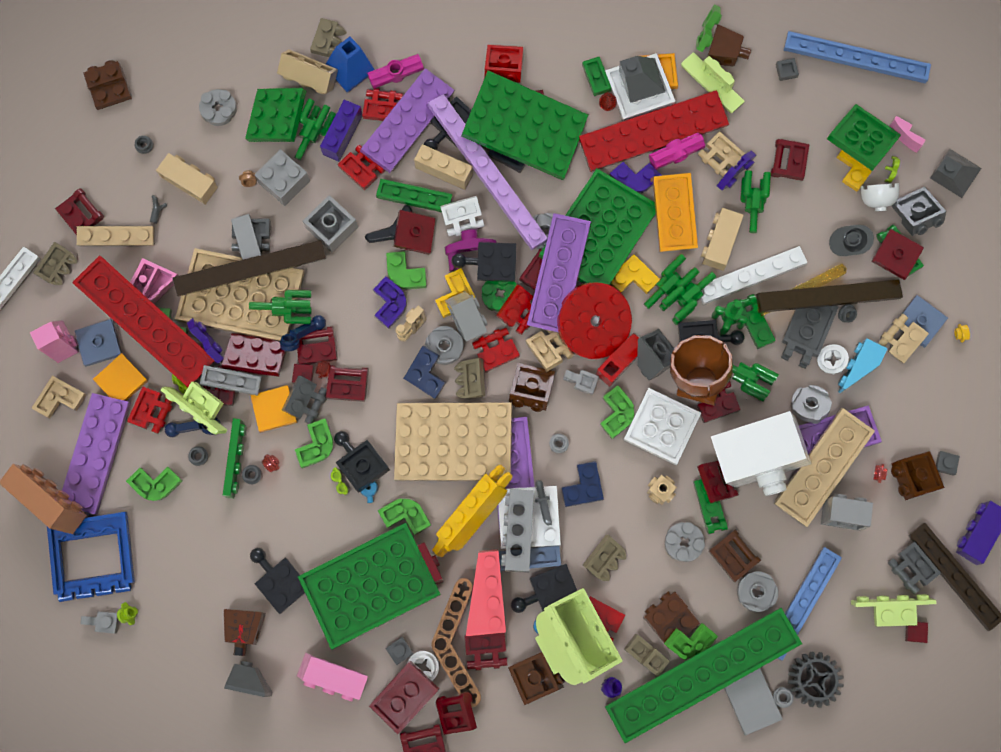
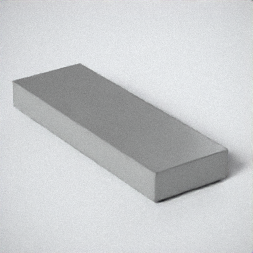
(246, 236)
(230, 380)

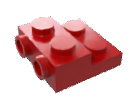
(504, 61)

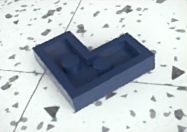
(420, 373)
(589, 488)

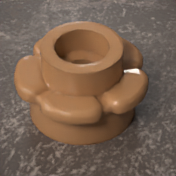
(248, 178)

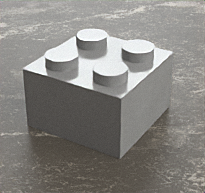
(282, 177)
(330, 223)
(466, 315)
(847, 513)

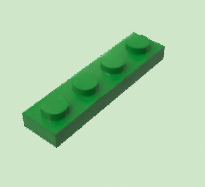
(412, 195)
(233, 466)

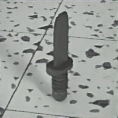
(543, 502)

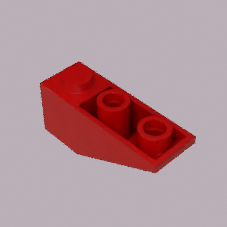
(619, 361)

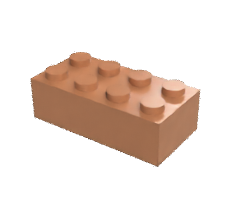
(43, 498)

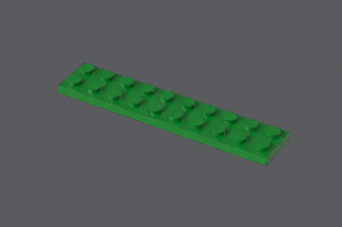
(703, 675)

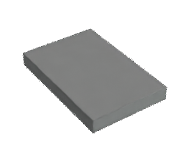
(753, 702)

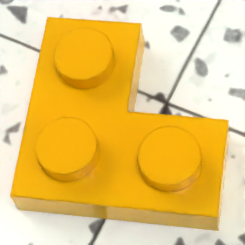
(857, 173)
(635, 271)
(457, 283)

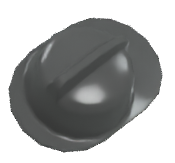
(851, 240)

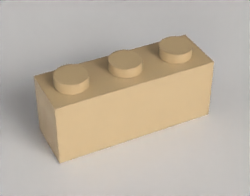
(307, 71)
(443, 167)
(187, 178)
(721, 239)

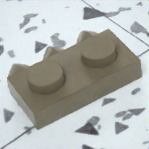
(326, 37)
(54, 263)
(471, 379)
(604, 557)

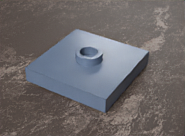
(925, 316)
(98, 342)

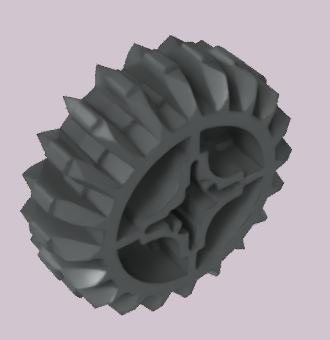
(820, 687)

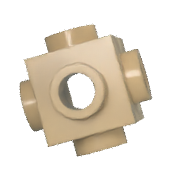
(658, 496)

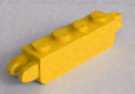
(472, 511)

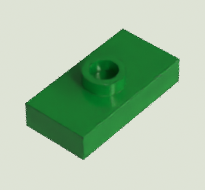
(596, 76)

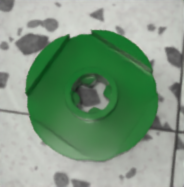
(489, 291)

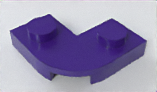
(729, 179)
(639, 182)
(394, 299)
(211, 347)

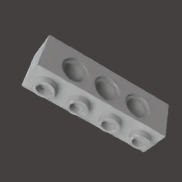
(525, 499)

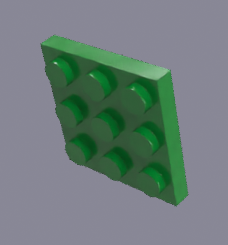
(275, 115)
(863, 137)

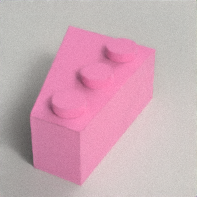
(152, 280)
(55, 341)
(331, 677)

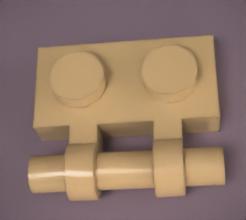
(725, 150)
(415, 319)
(908, 341)
(544, 350)

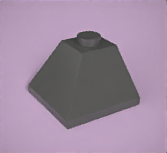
(640, 78)
(955, 173)
(654, 354)
(247, 680)

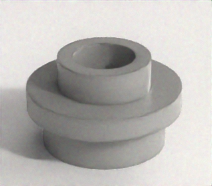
(559, 437)
(789, 697)

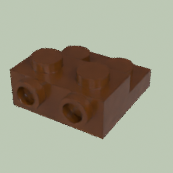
(107, 84)
(531, 387)
(916, 475)
(669, 615)
(535, 678)

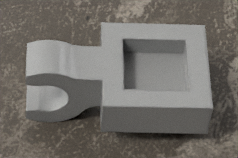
(584, 381)
(104, 622)

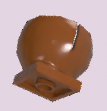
(701, 368)

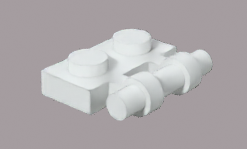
(460, 211)

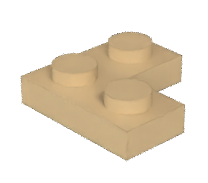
(56, 392)

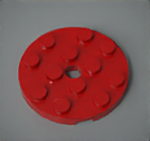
(576, 315)

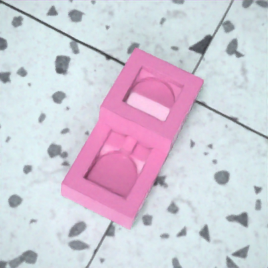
(907, 137)

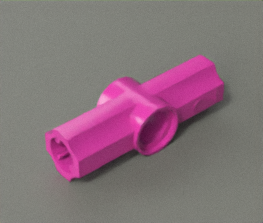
(385, 75)
(677, 151)

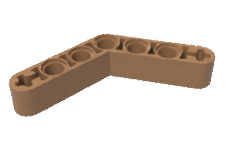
(448, 636)

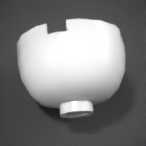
(880, 196)

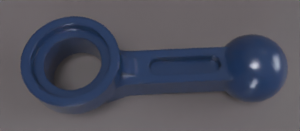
(290, 341)
(173, 429)

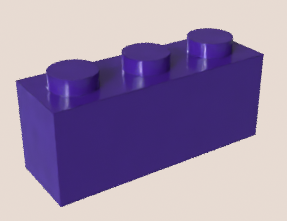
(341, 130)
(981, 533)

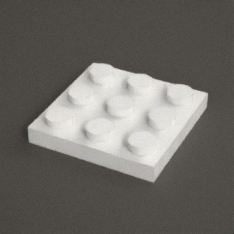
(640, 107)
(662, 426)
(542, 534)

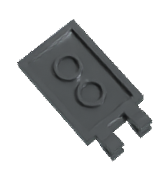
(808, 332)

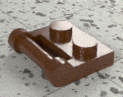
(730, 560)

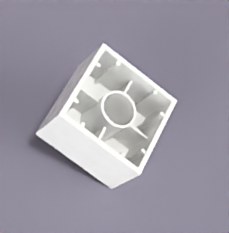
(762, 453)

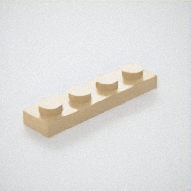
(115, 235)

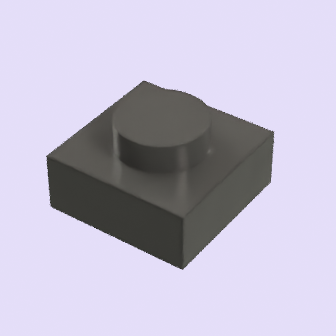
(787, 69)
(947, 463)
(399, 651)

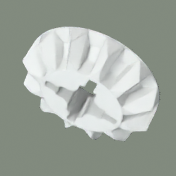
(827, 353)
(432, 663)

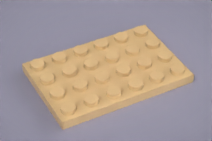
(228, 304)
(452, 440)

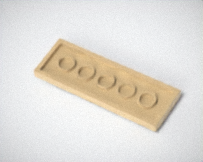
(829, 462)

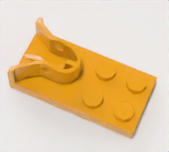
(675, 212)

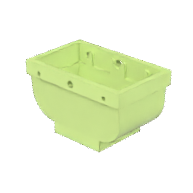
(574, 641)

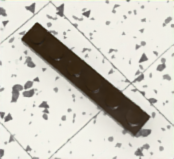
(956, 577)

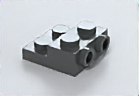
(919, 211)

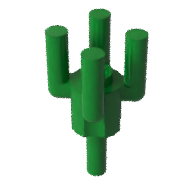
(313, 126)
(754, 197)
(671, 280)
(686, 298)
(286, 306)
(730, 315)
(749, 376)

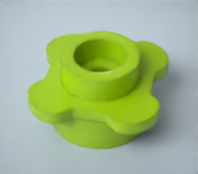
(127, 614)

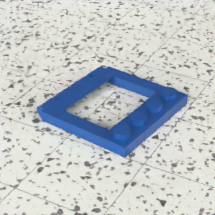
(103, 585)

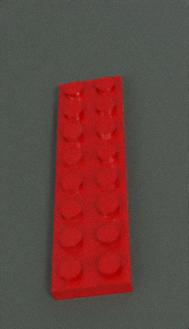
(653, 130)
(143, 321)

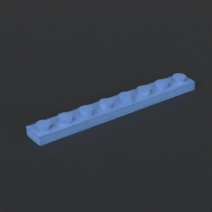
(857, 57)

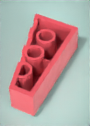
(486, 605)

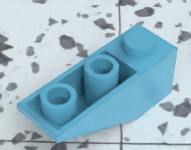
(867, 358)

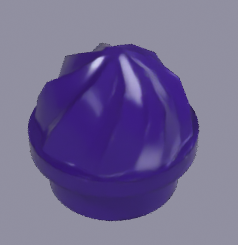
(611, 687)

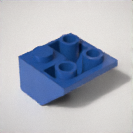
(351, 64)

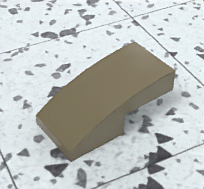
(646, 655)

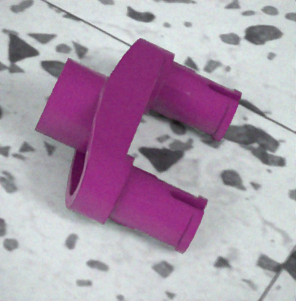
(468, 243)

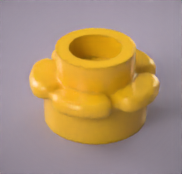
(962, 333)

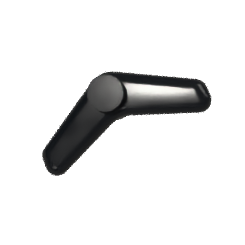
(387, 233)

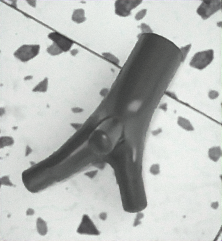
(156, 210)

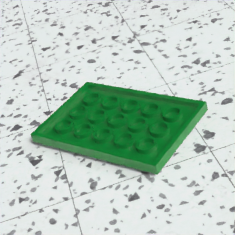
(525, 125)
(617, 224)
(369, 586)

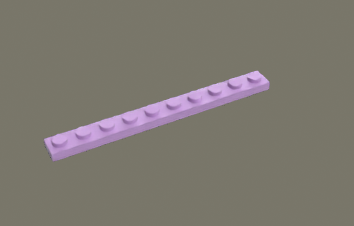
(488, 173)

